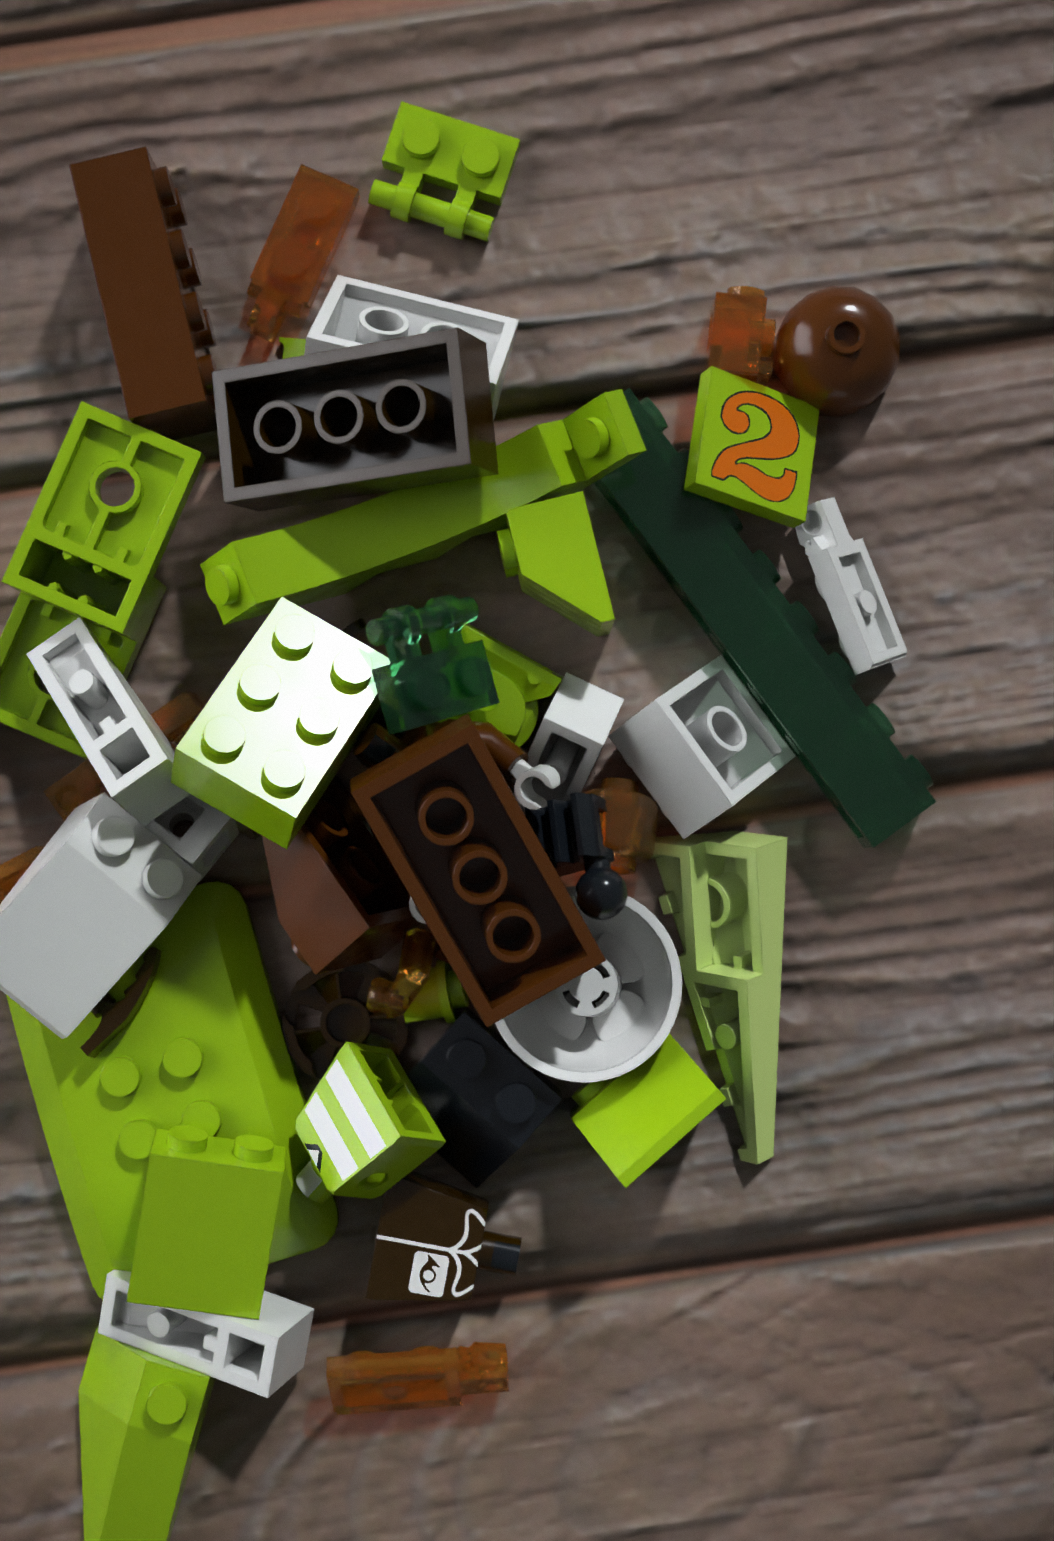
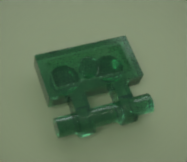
(435, 685)

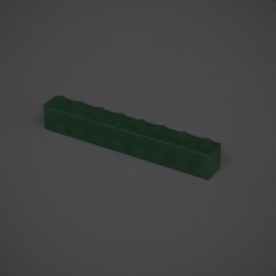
(765, 637)

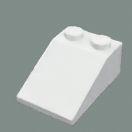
(87, 912)

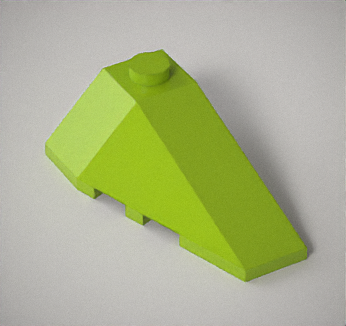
(136, 1440)

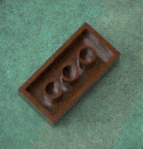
(147, 291)
(476, 870)

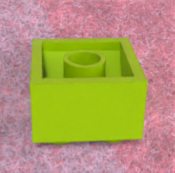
(558, 560)
(644, 1110)

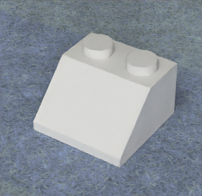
(702, 746)

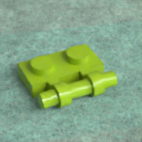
(451, 156)

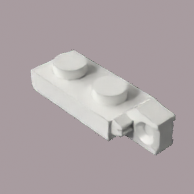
(850, 589)

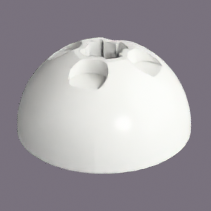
(584, 1043)

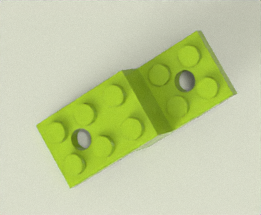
(91, 558)

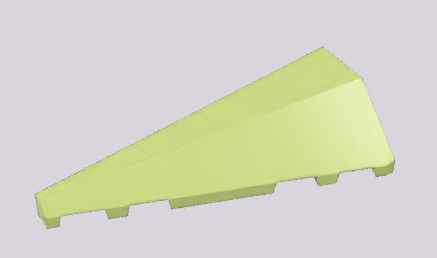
(731, 924)

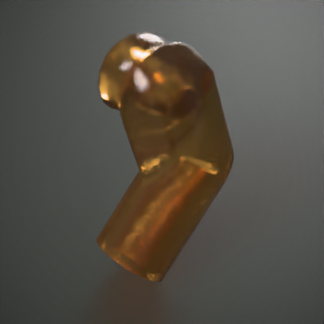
(411, 977)

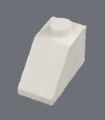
(572, 735)

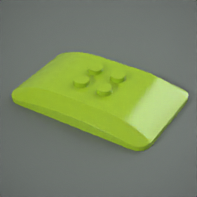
(193, 1055)

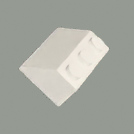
(370, 313)

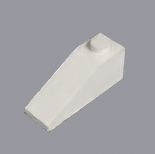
(108, 721)
(230, 1348)

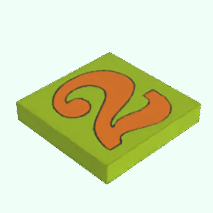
(752, 447)

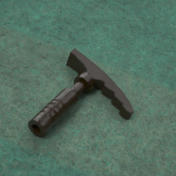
(118, 1014)

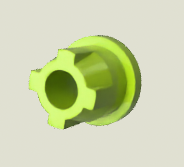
(439, 998)

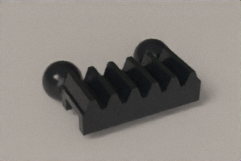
(574, 843)

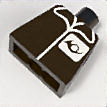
(434, 1243)

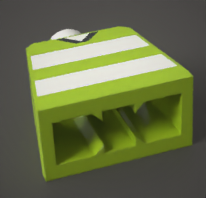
(363, 1126)

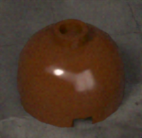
(837, 350)

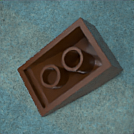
(337, 888)

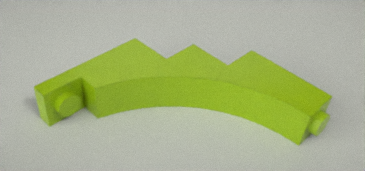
(422, 522)

